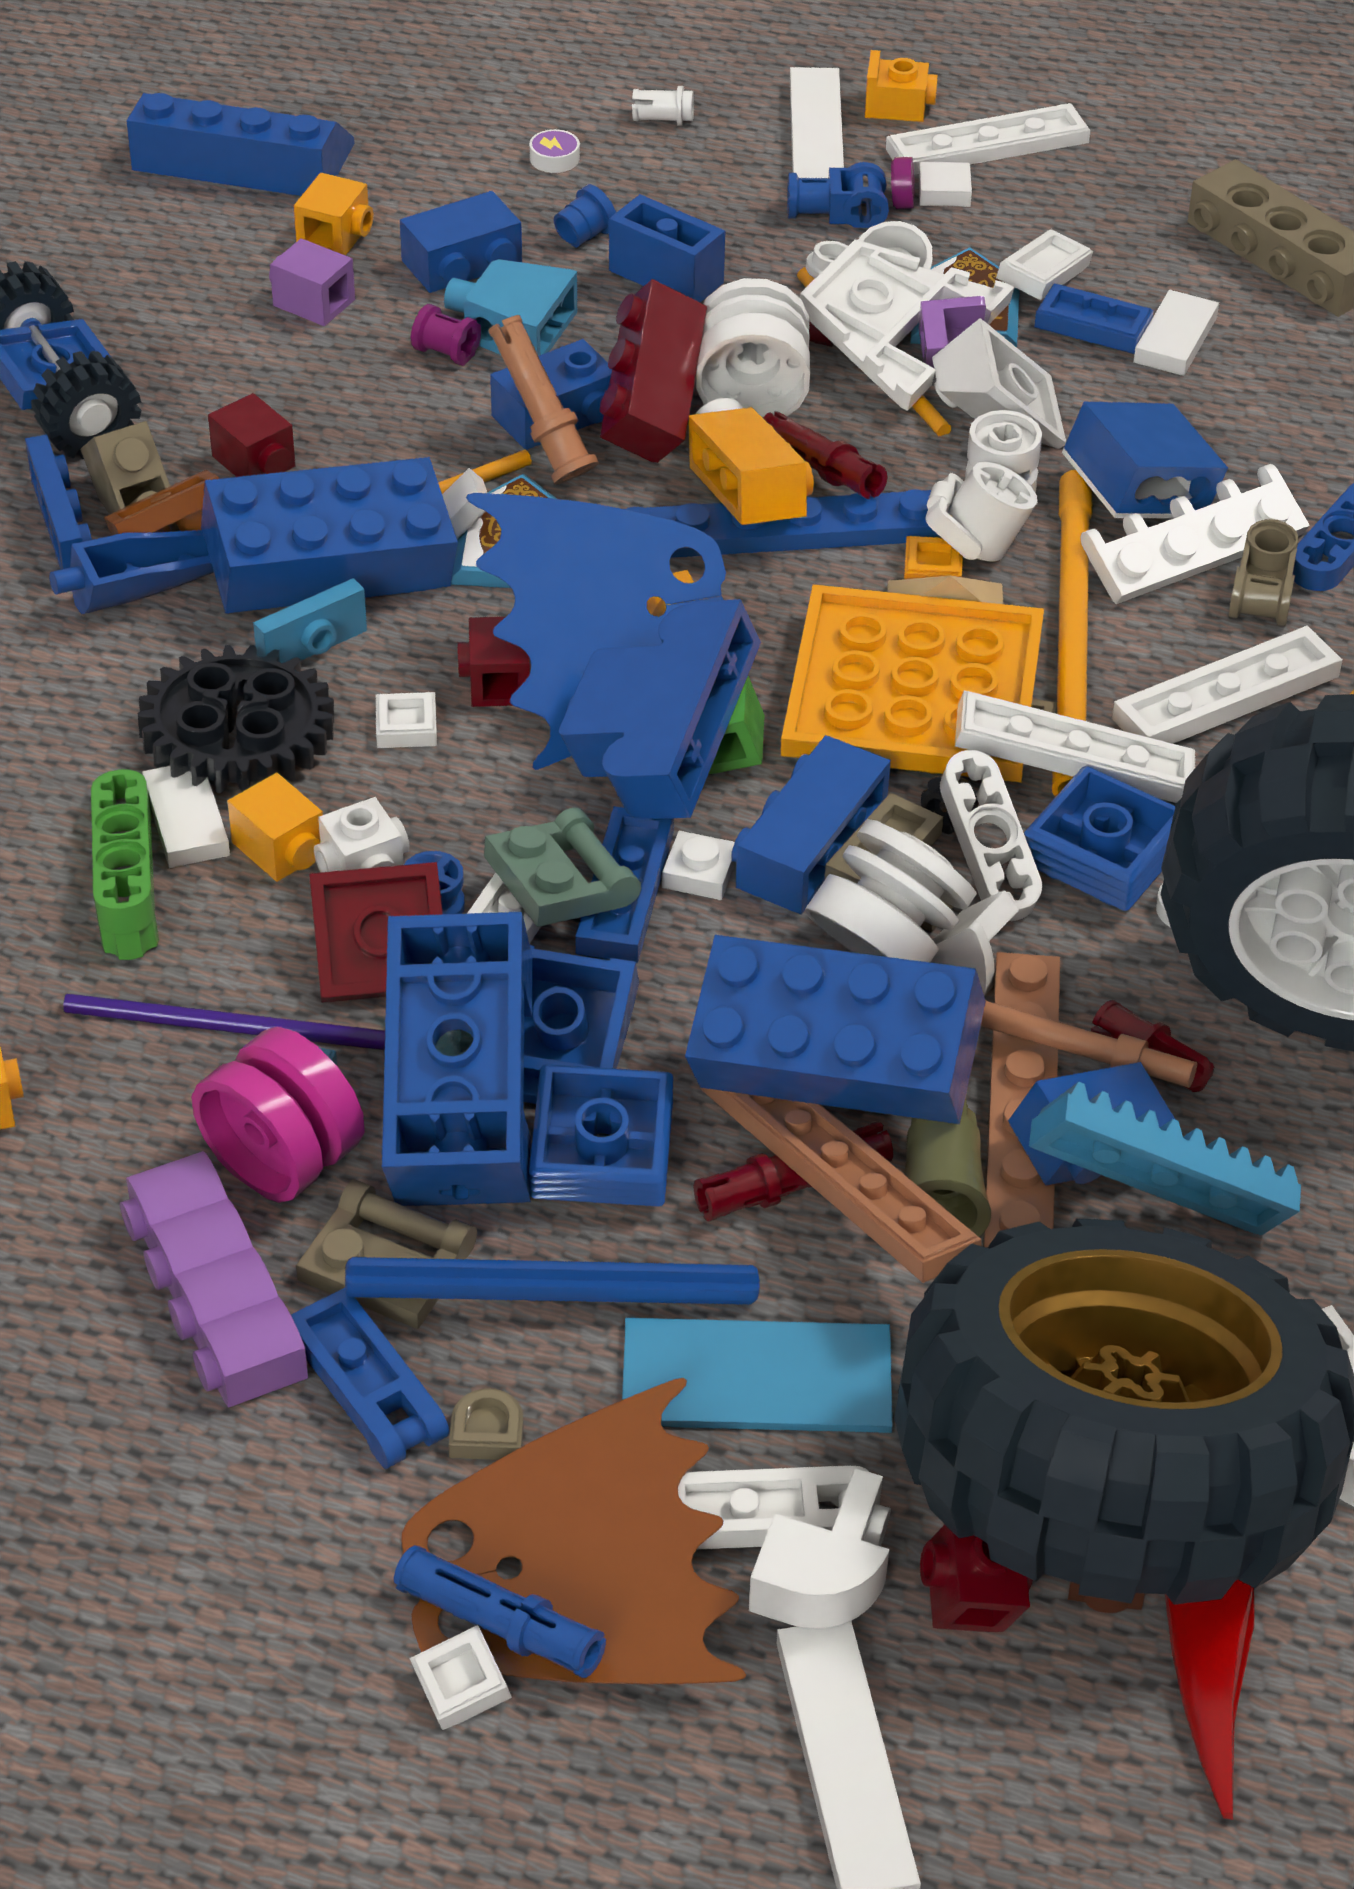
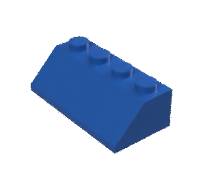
(234, 144)

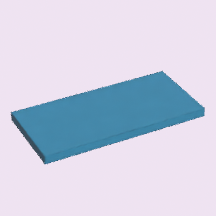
(764, 1373)

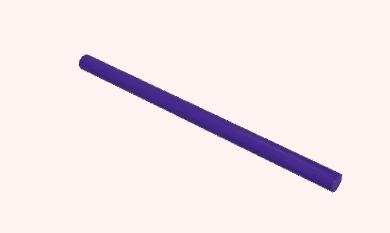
(221, 1020)

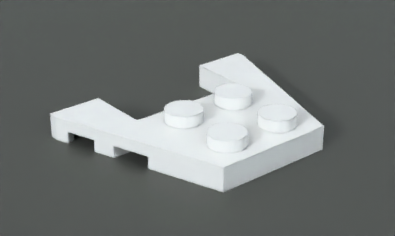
(873, 301)

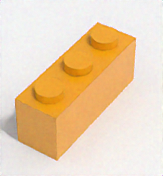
(749, 466)

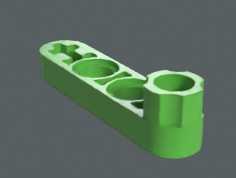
(126, 926)

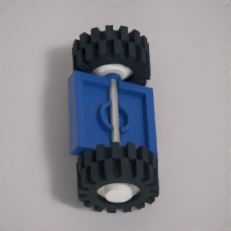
(59, 363)

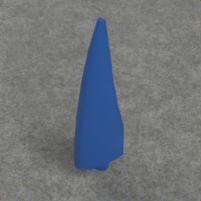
(131, 567)

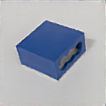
(1142, 458)

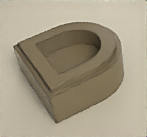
(486, 1425)

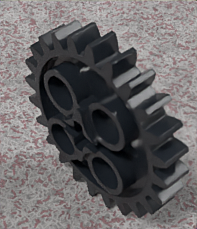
(277, 725)

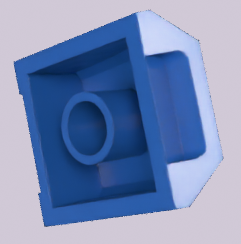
(577, 1013)

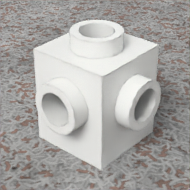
(360, 838)

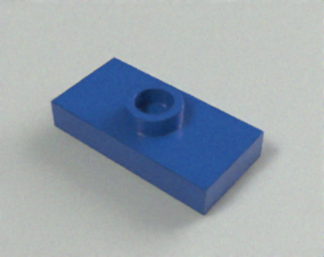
(1093, 318)

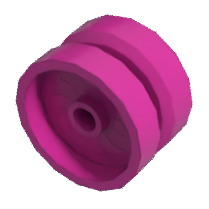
(278, 1114)

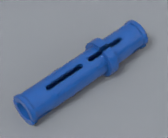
(524, 1623)

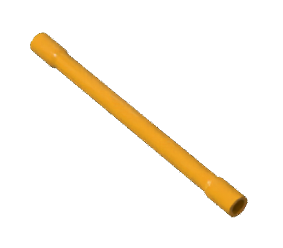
(1075, 514)

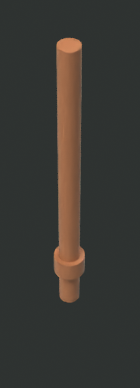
(1089, 1044)

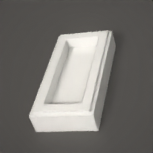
(1044, 262)
(1176, 332)
(185, 818)

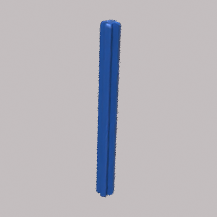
(551, 1280)

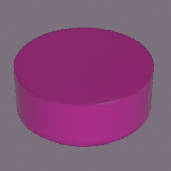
(902, 182)

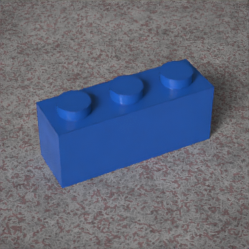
(809, 822)

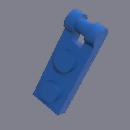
(368, 1377)

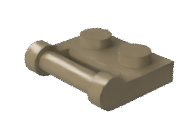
(342, 1239)

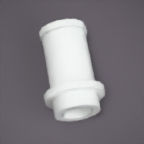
(663, 105)

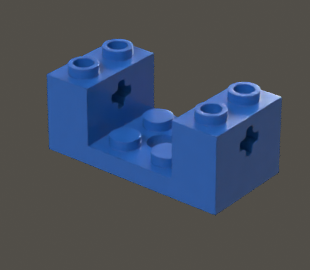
(459, 1120)

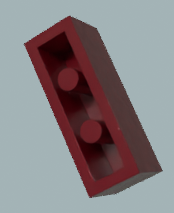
(653, 371)

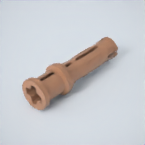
(552, 423)

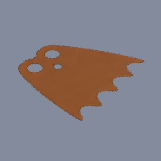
(598, 1538)

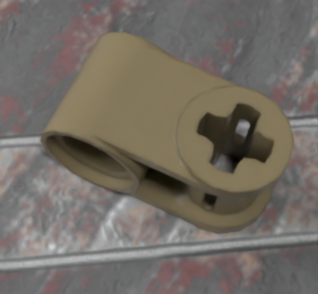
(1266, 572)

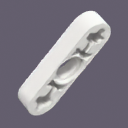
(994, 809)

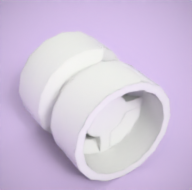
(1006, 440)

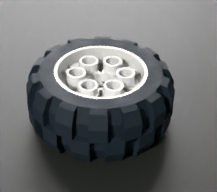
(1267, 870)

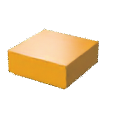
(931, 558)

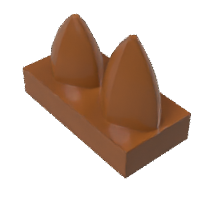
(155, 513)

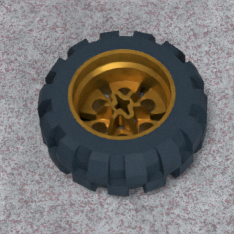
(1125, 1410)

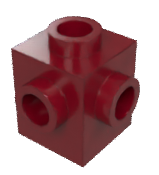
(969, 1587)

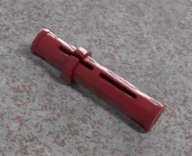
(834, 461)
(767, 1179)

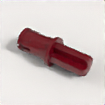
(1118, 1020)

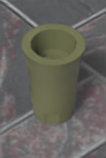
(948, 1167)

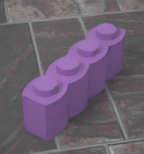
(214, 1279)

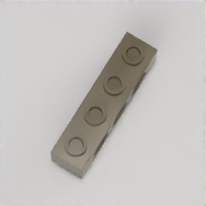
(1277, 233)

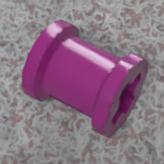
(445, 334)

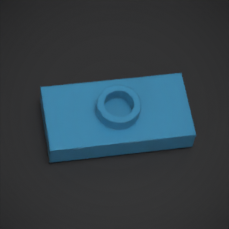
(313, 623)

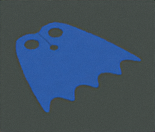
(584, 587)

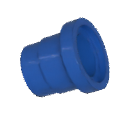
(584, 216)

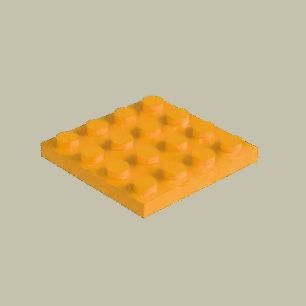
(894, 667)

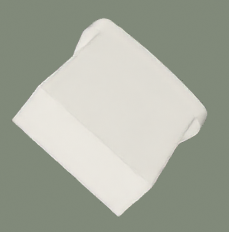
(969, 940)

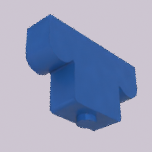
(662, 709)

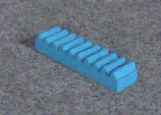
(1165, 1161)

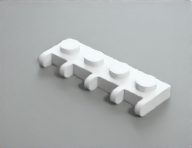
(1191, 540)

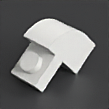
(820, 1574)

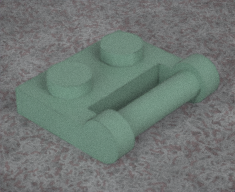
(546, 880)

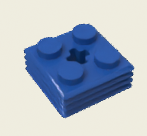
(1102, 838)
(615, 1169)

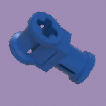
(841, 195)

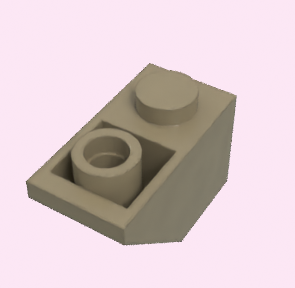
(125, 467)

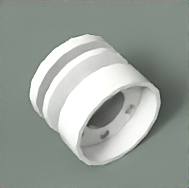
(755, 347)
(896, 894)

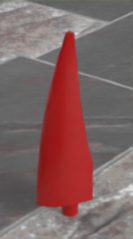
(1210, 1660)

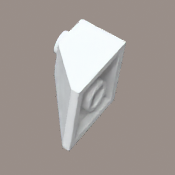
(988, 374)

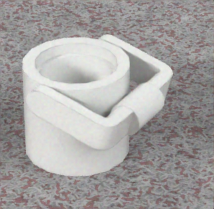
(982, 512)

